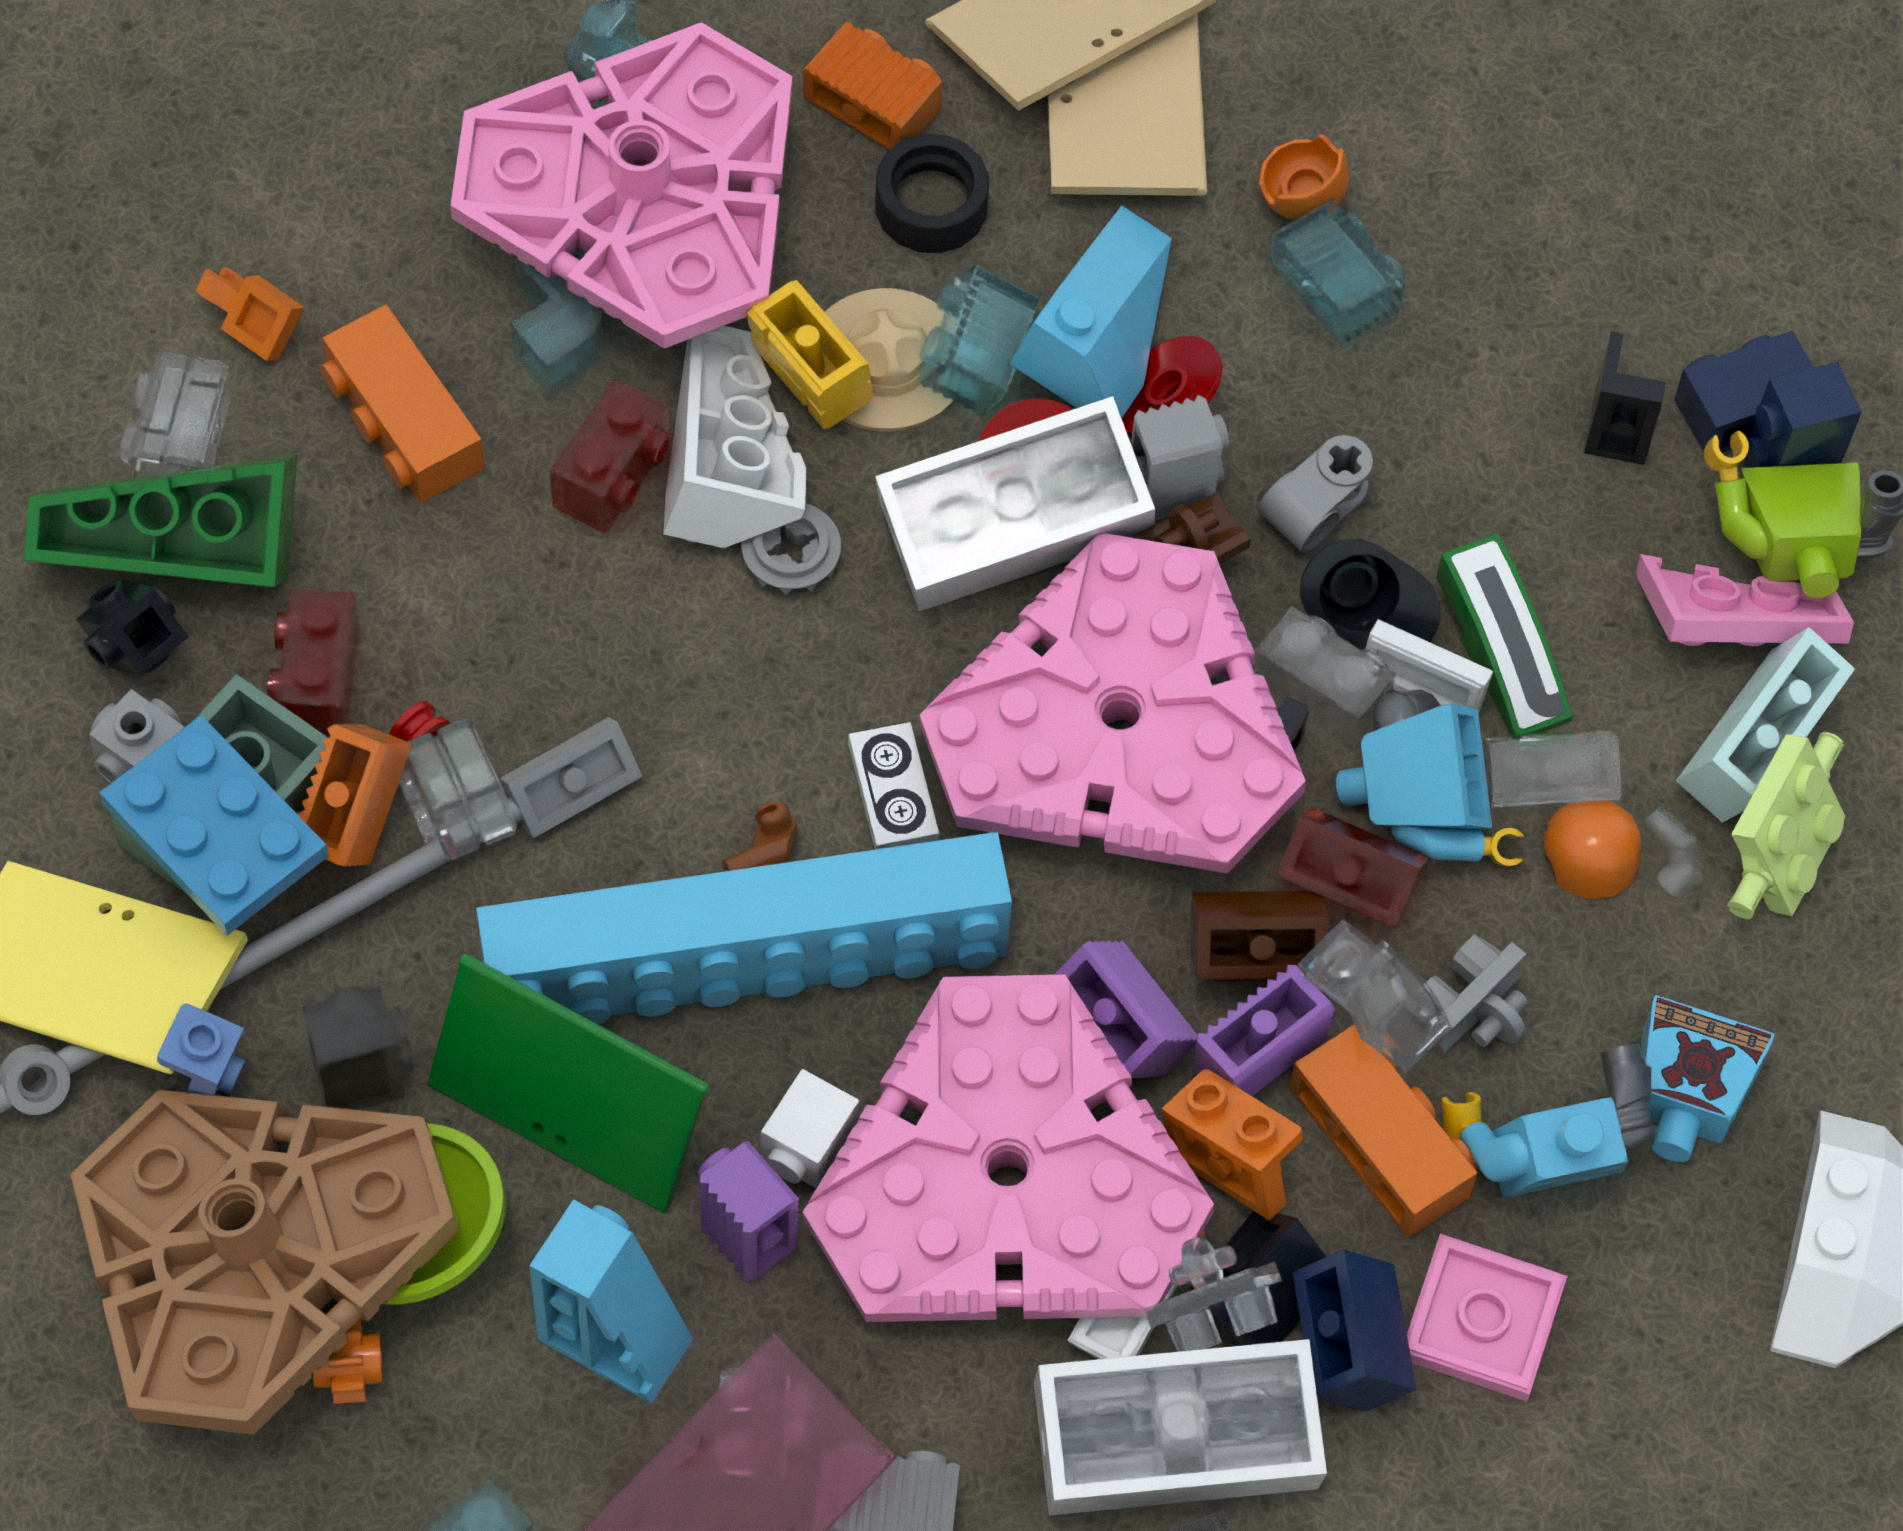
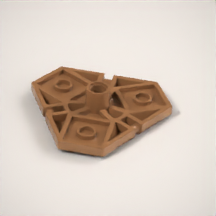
(235, 1248)

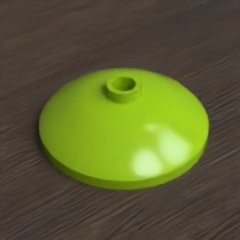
(479, 1208)

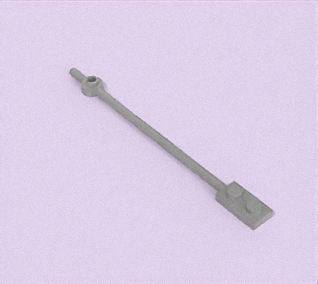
(540, 798)

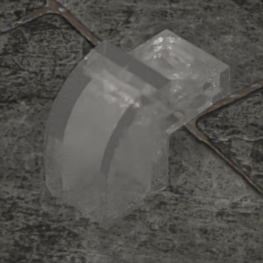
(1381, 991)

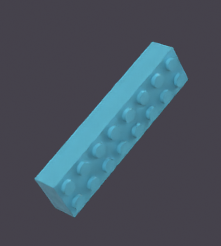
(758, 929)

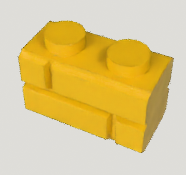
(810, 354)

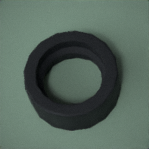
(931, 232)

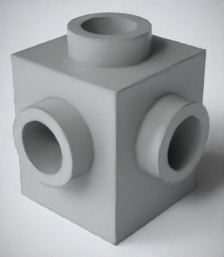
(130, 732)

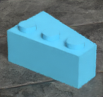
(605, 1302)

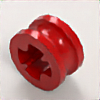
(417, 722)

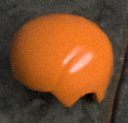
(1304, 176)
(1593, 848)

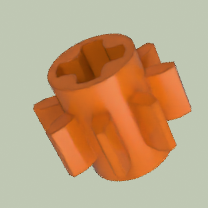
(352, 1367)

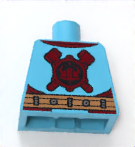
(1697, 1073)

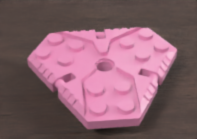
(639, 181)
(1133, 641)
(1006, 1083)

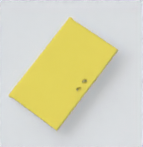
(101, 976)

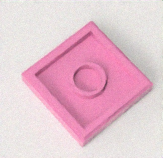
(1484, 1317)

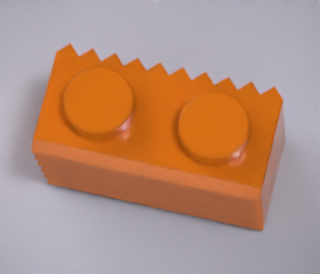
(873, 86)
(354, 790)

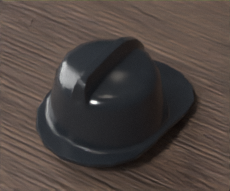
(1362, 582)

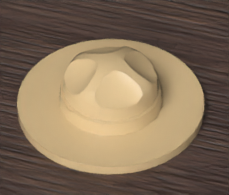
(889, 334)

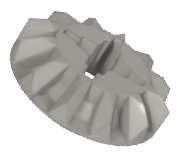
(817, 556)

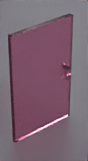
(771, 1457)

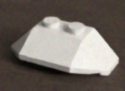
(1845, 1247)

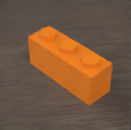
(401, 404)
(1384, 1131)

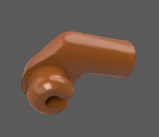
(772, 839)

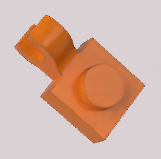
(257, 310)

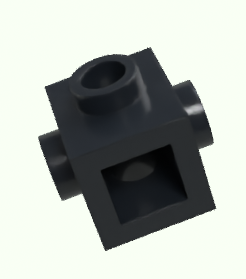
(130, 627)

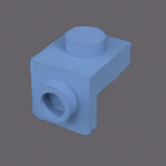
(203, 1050)

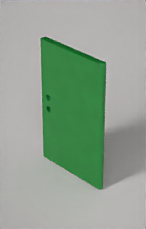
(588, 1088)

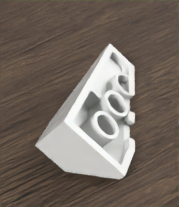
(729, 447)

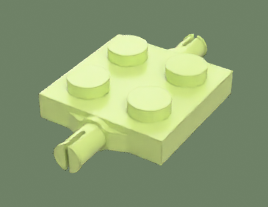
(1788, 826)

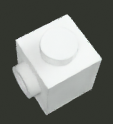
(808, 1129)

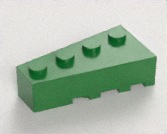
(185, 523)

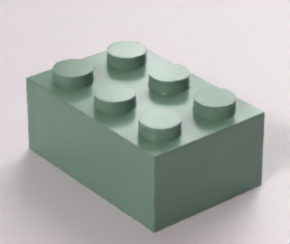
(267, 738)

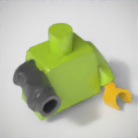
(1804, 517)

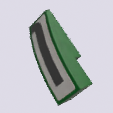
(1504, 635)

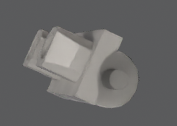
(1489, 979)

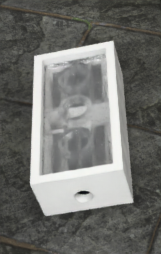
(1014, 503)
(1179, 1427)

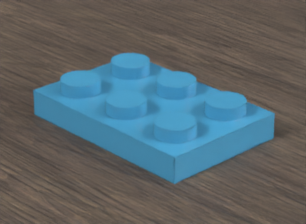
(214, 825)

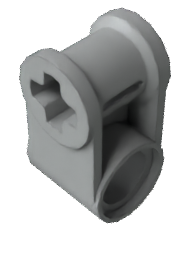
(1319, 492)

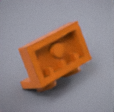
(1232, 1140)

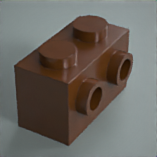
(1253, 932)

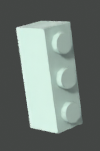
(1779, 699)

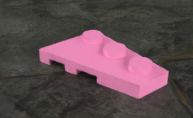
(1716, 609)

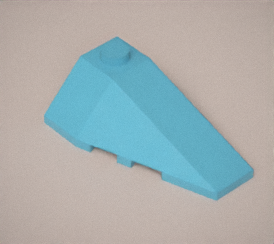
(1102, 318)

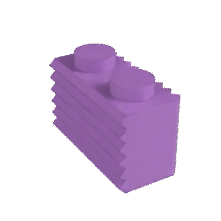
(1129, 1008)
(1266, 1032)
(747, 1210)

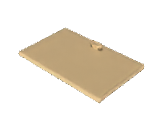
(1045, 44)
(1133, 122)

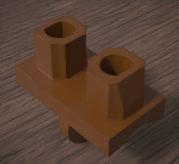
(1201, 526)

